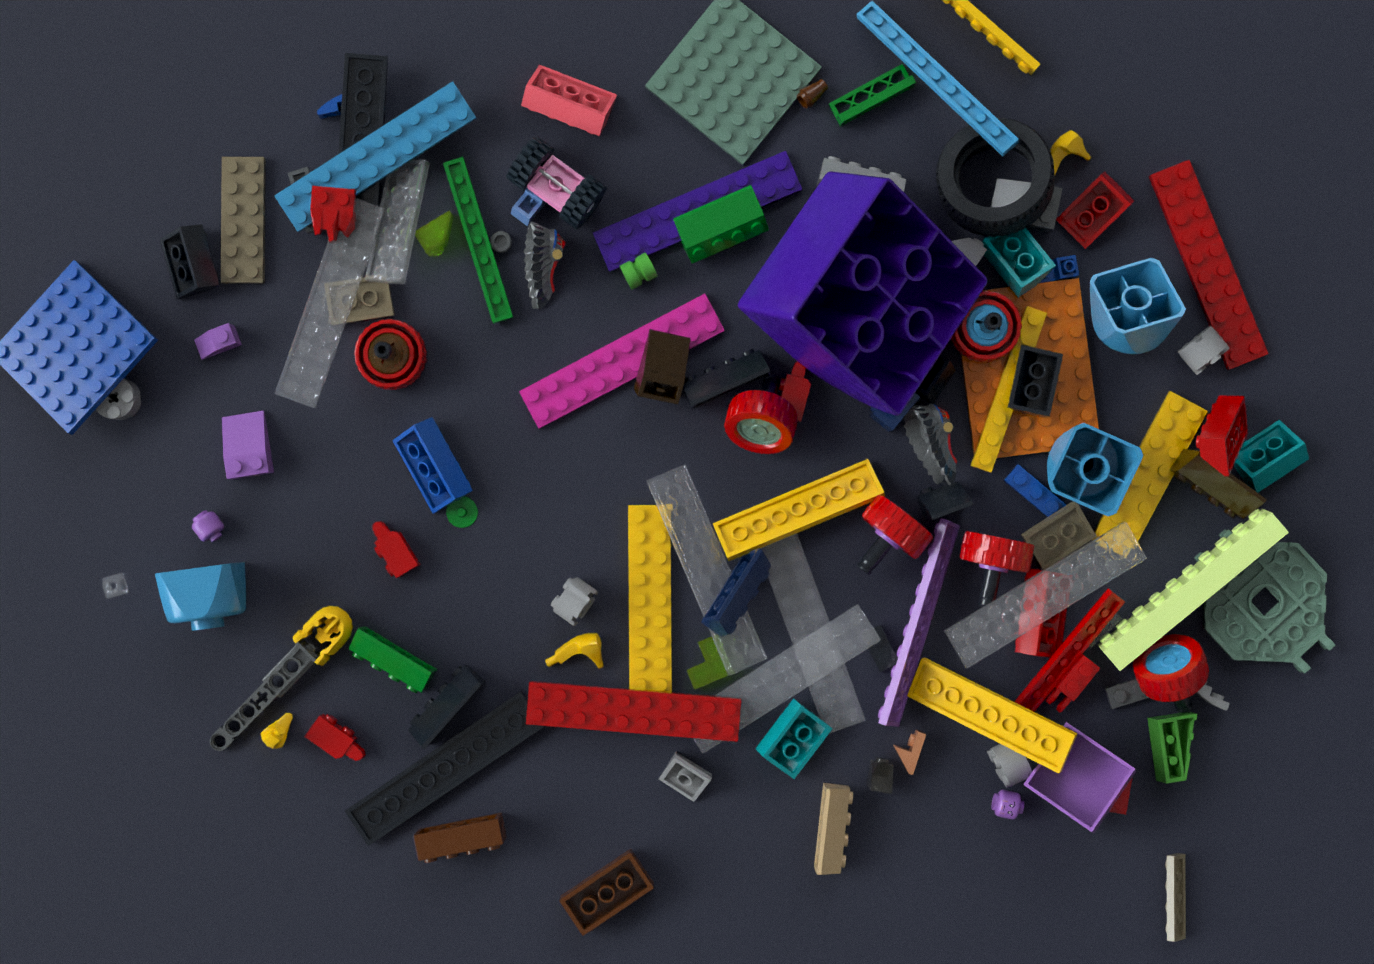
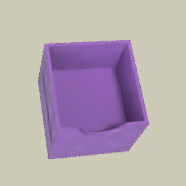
(1087, 783)

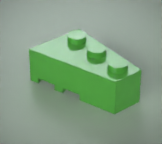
(1171, 745)

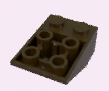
(663, 367)

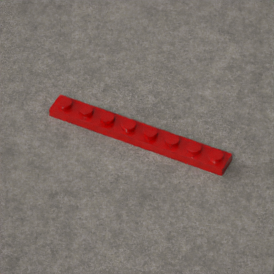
(1070, 650)

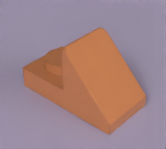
(910, 756)

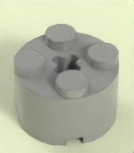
(1203, 349)
(128, 402)
(574, 600)
(1010, 765)

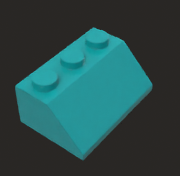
(1018, 260)
(1270, 456)
(793, 738)

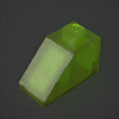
(435, 234)

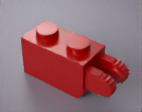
(796, 389)
(394, 549)
(1073, 682)
(335, 739)

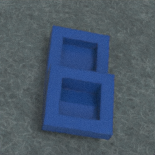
(330, 108)

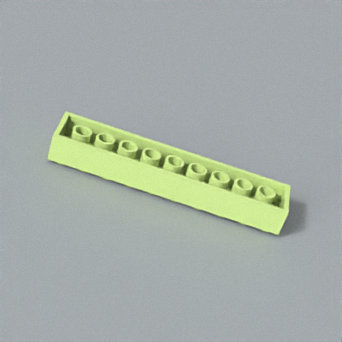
(1192, 587)

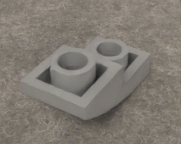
(1215, 699)

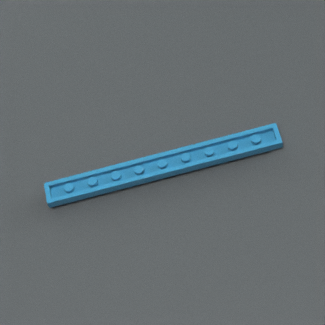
(937, 78)

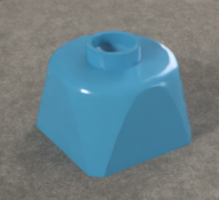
(1134, 306)
(1111, 473)
(203, 594)

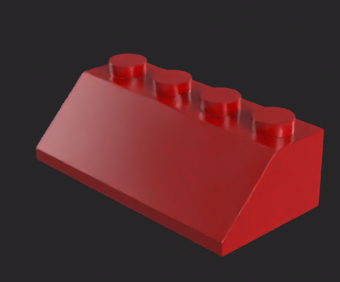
(1223, 433)
(1045, 637)

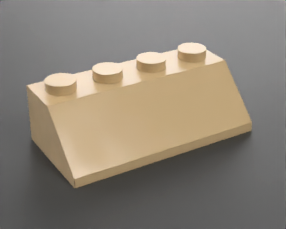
(831, 829)

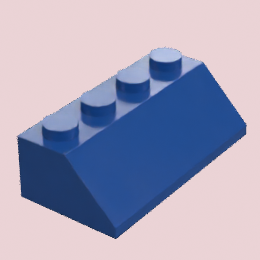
(432, 465)

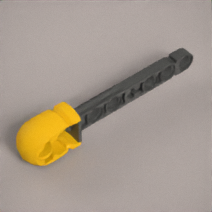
(302, 653)

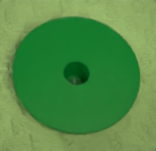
(462, 512)

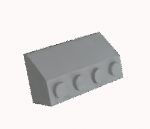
(833, 164)

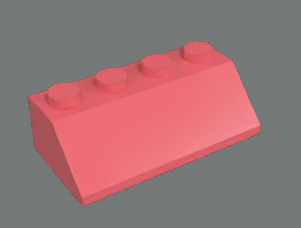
(568, 100)

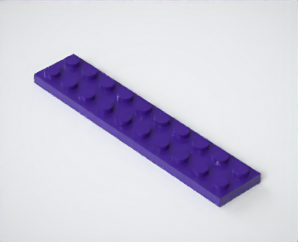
(655, 227)

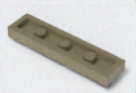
(1176, 897)

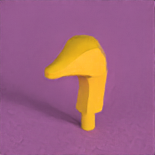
(1068, 144)
(586, 644)
(276, 733)

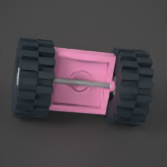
(556, 182)

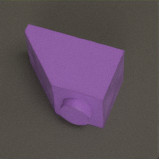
(217, 341)

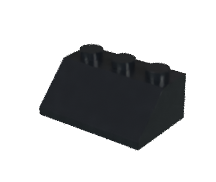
(189, 261)
(1035, 381)

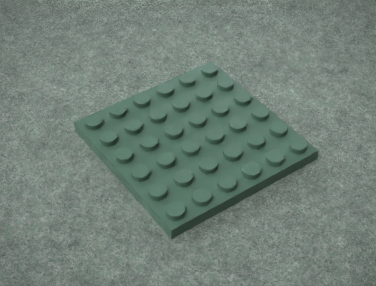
(733, 77)

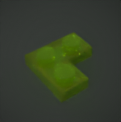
(711, 669)

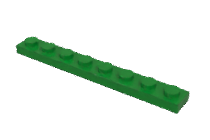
(478, 240)

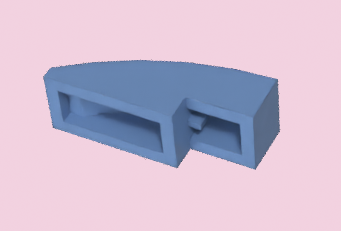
(527, 207)

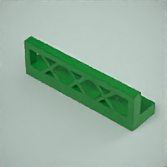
(876, 99)

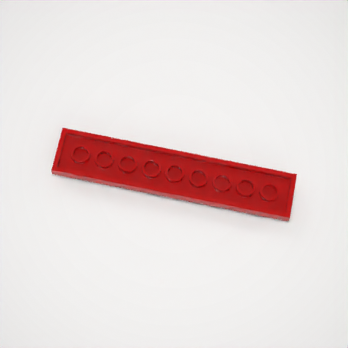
(1208, 263)
(633, 711)

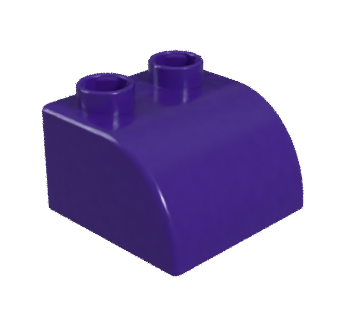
(864, 290)

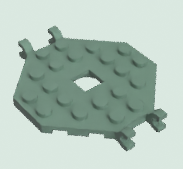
(1288, 626)

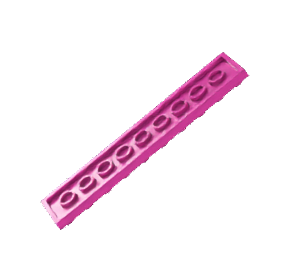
(614, 363)

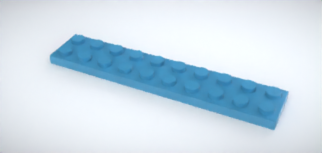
(381, 151)

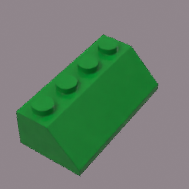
(721, 224)
(392, 659)

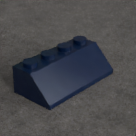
(737, 592)

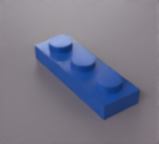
(1033, 491)

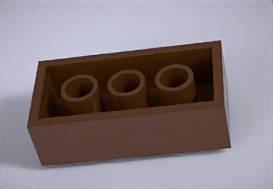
(460, 837)
(606, 892)

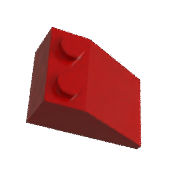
(1095, 210)

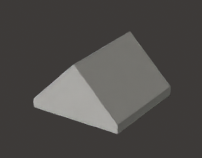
(685, 776)

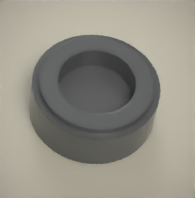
(501, 242)

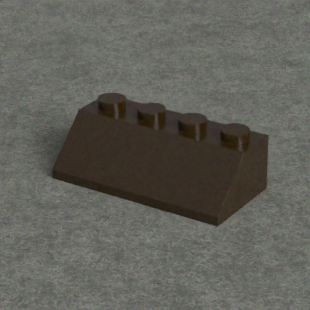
(1221, 490)

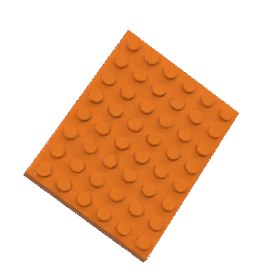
(1074, 395)

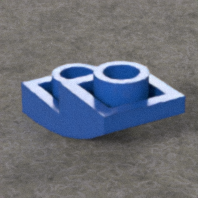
(1065, 268)

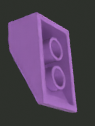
(246, 445)

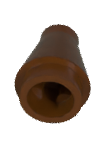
(809, 95)

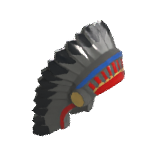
(541, 256)
(929, 435)

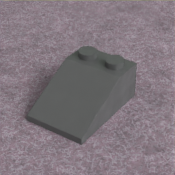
(1011, 190)

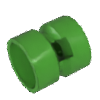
(639, 270)

